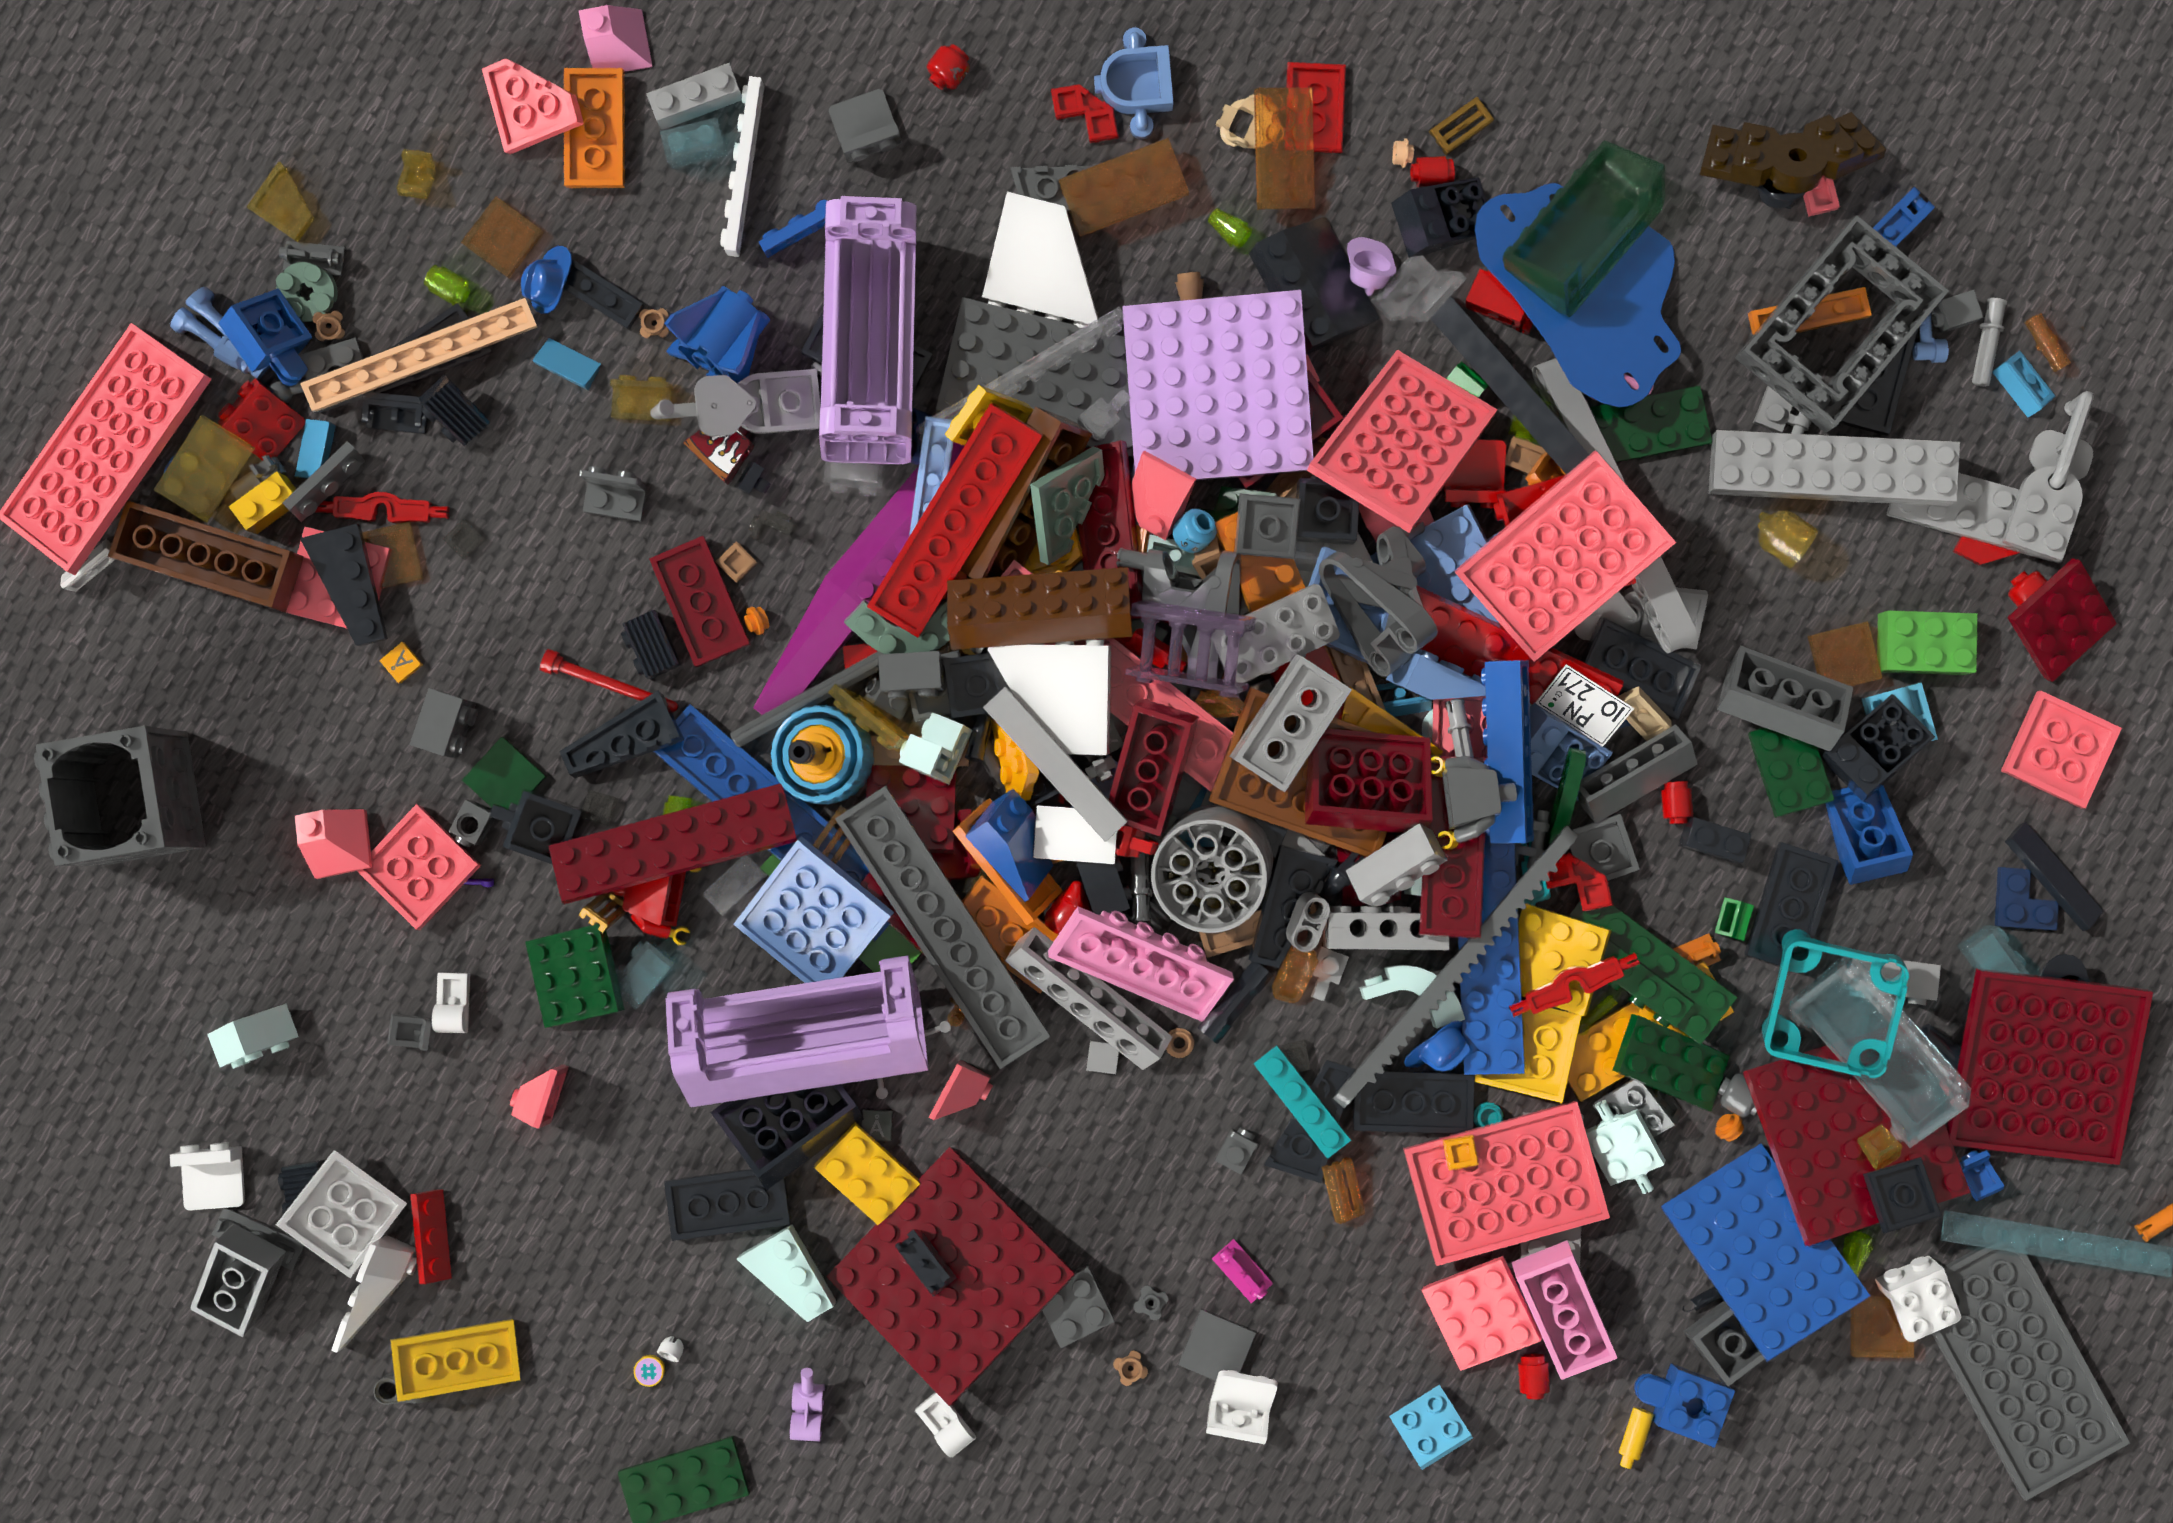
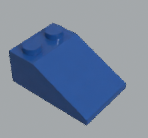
(1868, 836)
(1007, 840)

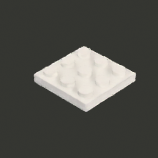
(341, 1213)

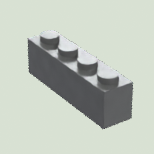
(1636, 773)

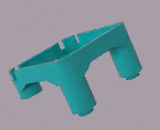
(1783, 1037)

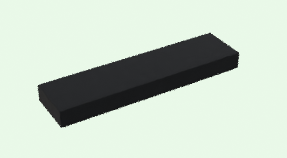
(2054, 876)

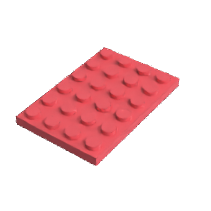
(1402, 441)
(1565, 556)
(1528, 1184)

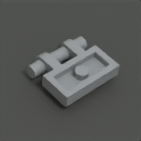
(1775, 414)

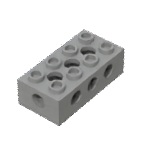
(1310, 722)
(1338, 935)

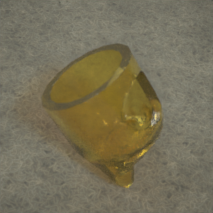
(1785, 536)

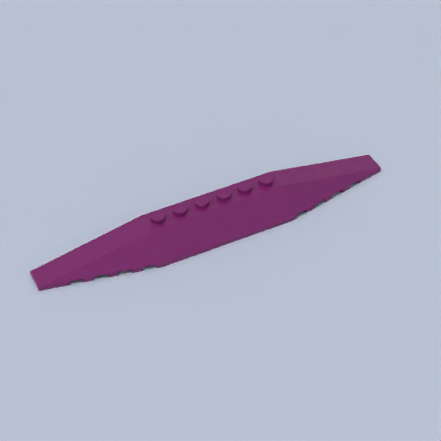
(846, 585)

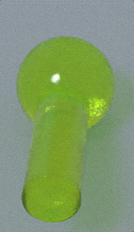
(1595, 1014)

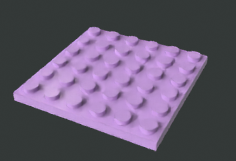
(1220, 384)

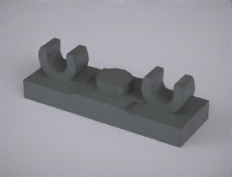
(277, 1237)

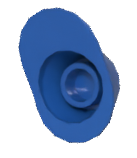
(545, 279)
(1442, 1050)

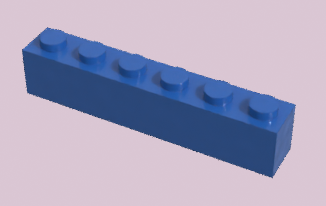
(1509, 745)

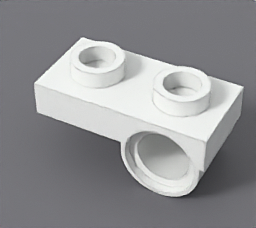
(452, 1005)
(946, 1424)

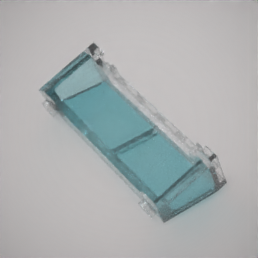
(1919, 1084)

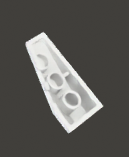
(380, 1274)

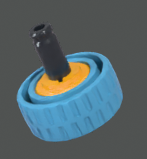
(822, 755)

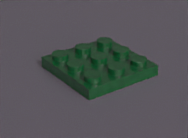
(574, 975)

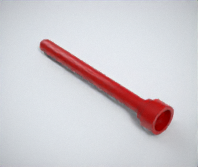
(555, 663)

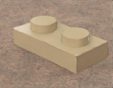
(1646, 716)

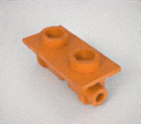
(1700, 950)

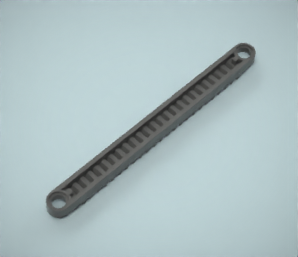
(1457, 965)

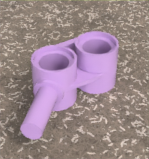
(808, 1408)

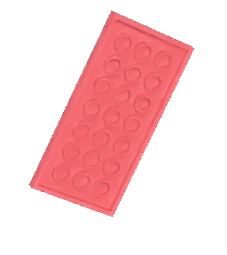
(103, 448)

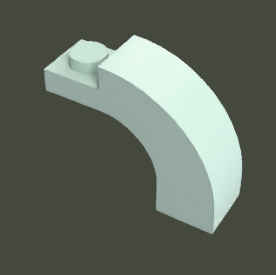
(1415, 980)

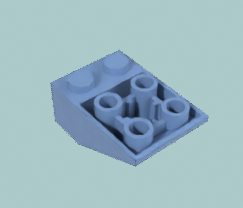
(1436, 679)
(1551, 743)

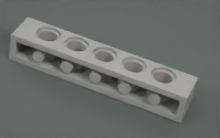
(1090, 1001)

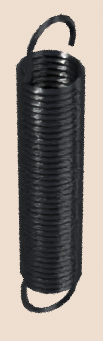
(1704, 1298)

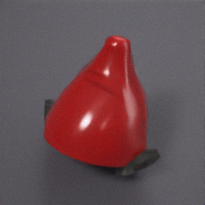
(1065, 905)

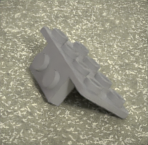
(1282, 631)

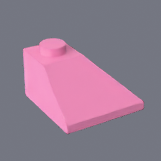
(616, 37)

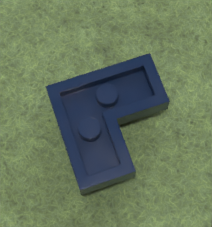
(2016, 908)

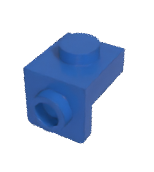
(1980, 1175)

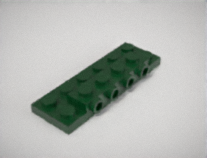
(1664, 978)

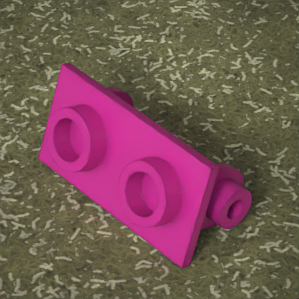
(1242, 1271)

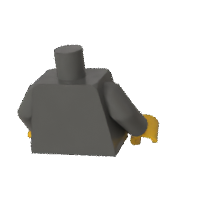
(1471, 797)

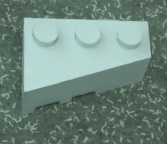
(790, 1273)

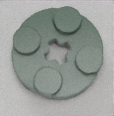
(315, 277)

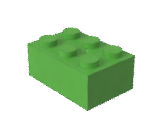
(1927, 642)

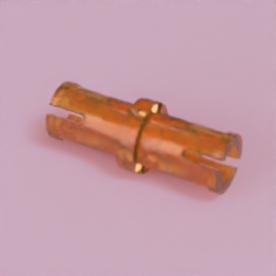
(2047, 342)

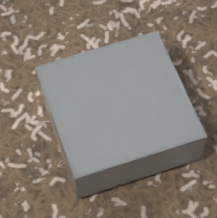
(1102, 1057)

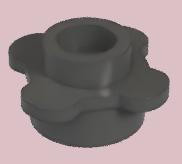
(1147, 1294)

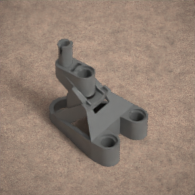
(1377, 585)
(1216, 592)

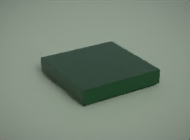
(503, 775)

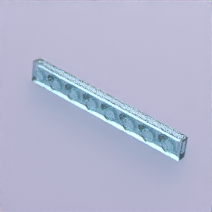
(2057, 1243)

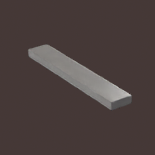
(1055, 764)

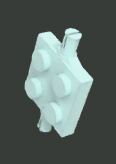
(1624, 1147)

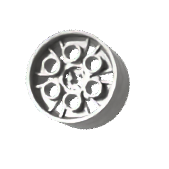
(1210, 823)

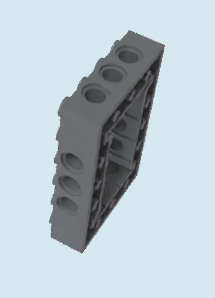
(1886, 268)

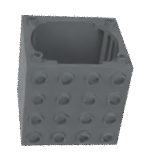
(72, 805)

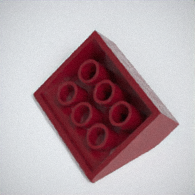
(1369, 781)

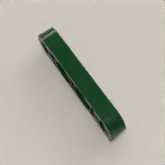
(1566, 793)

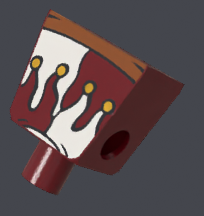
(721, 453)

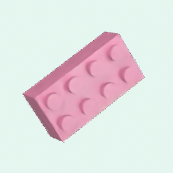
(1564, 1310)

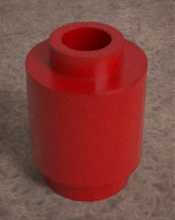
(1432, 171)
(1677, 802)
(1533, 1376)

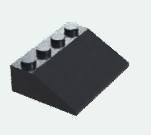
(1315, 263)
(786, 1128)

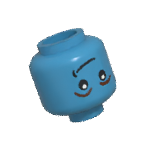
(1194, 530)

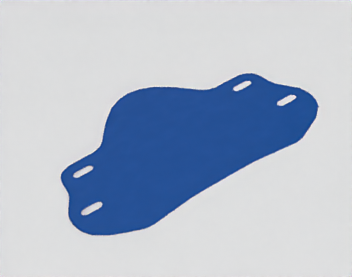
(1613, 325)

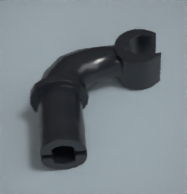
(1338, 879)

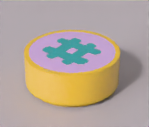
(649, 1370)

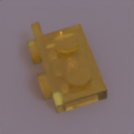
(636, 398)

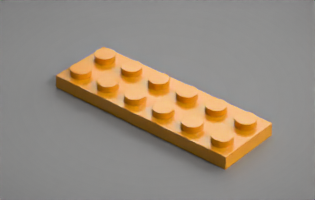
(1599, 1048)

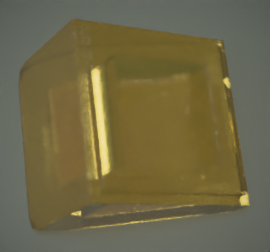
(1880, 1147)

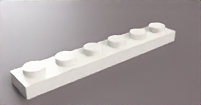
(744, 155)

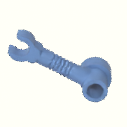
(1929, 348)

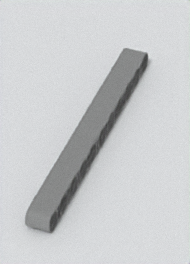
(1654, 584)

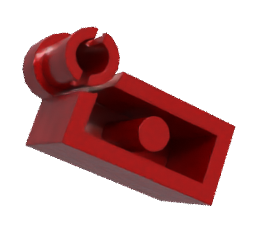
(1496, 302)

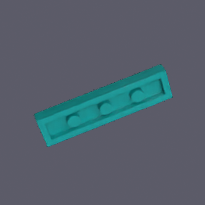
(1302, 1102)

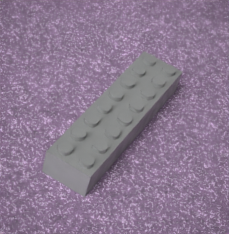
(1834, 468)

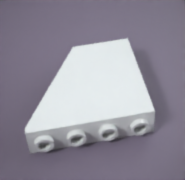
(1038, 263)
(1063, 690)

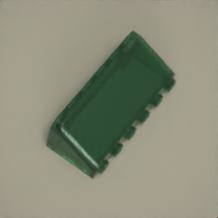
(1587, 226)

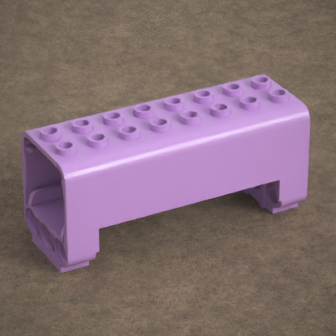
(868, 331)
(796, 1035)

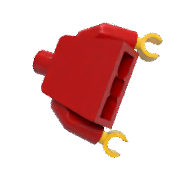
(656, 905)

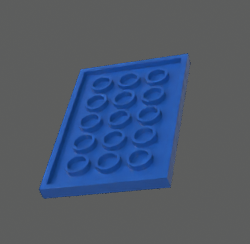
(1756, 1257)

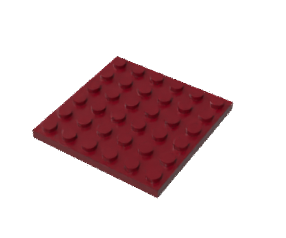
(2050, 1065)
(1813, 1134)
(1000, 1284)

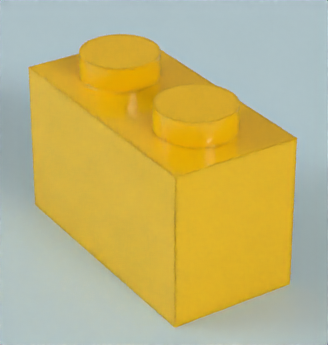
(263, 503)

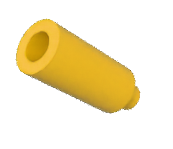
(1635, 1436)

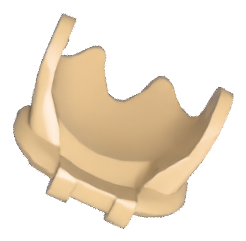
(1227, 117)

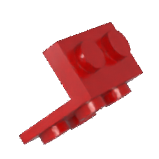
(261, 419)
(1478, 475)

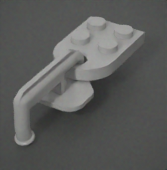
(757, 403)
(2042, 513)
(1622, 612)

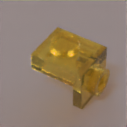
(416, 174)

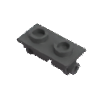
(326, 256)

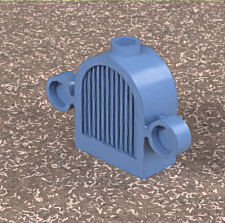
(1137, 81)

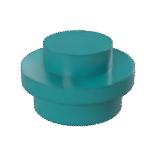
(1487, 1114)

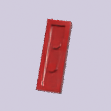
(431, 1236)

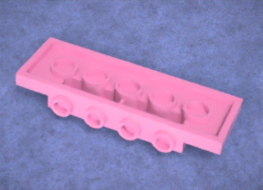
(1141, 961)

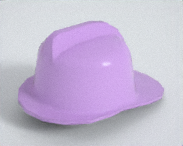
(1370, 264)

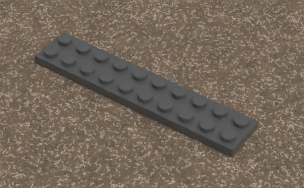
(943, 927)

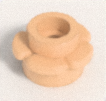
(1402, 153)

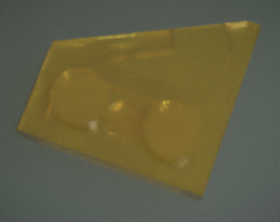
(282, 204)

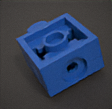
(280, 339)
(1686, 1403)

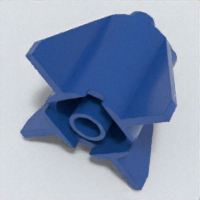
(718, 333)

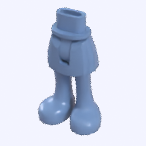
(224, 350)

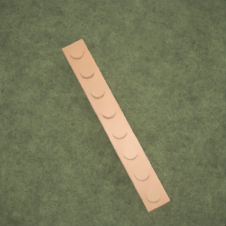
(418, 355)

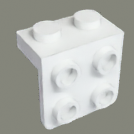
(211, 1176)
(1920, 1297)
(1241, 1406)

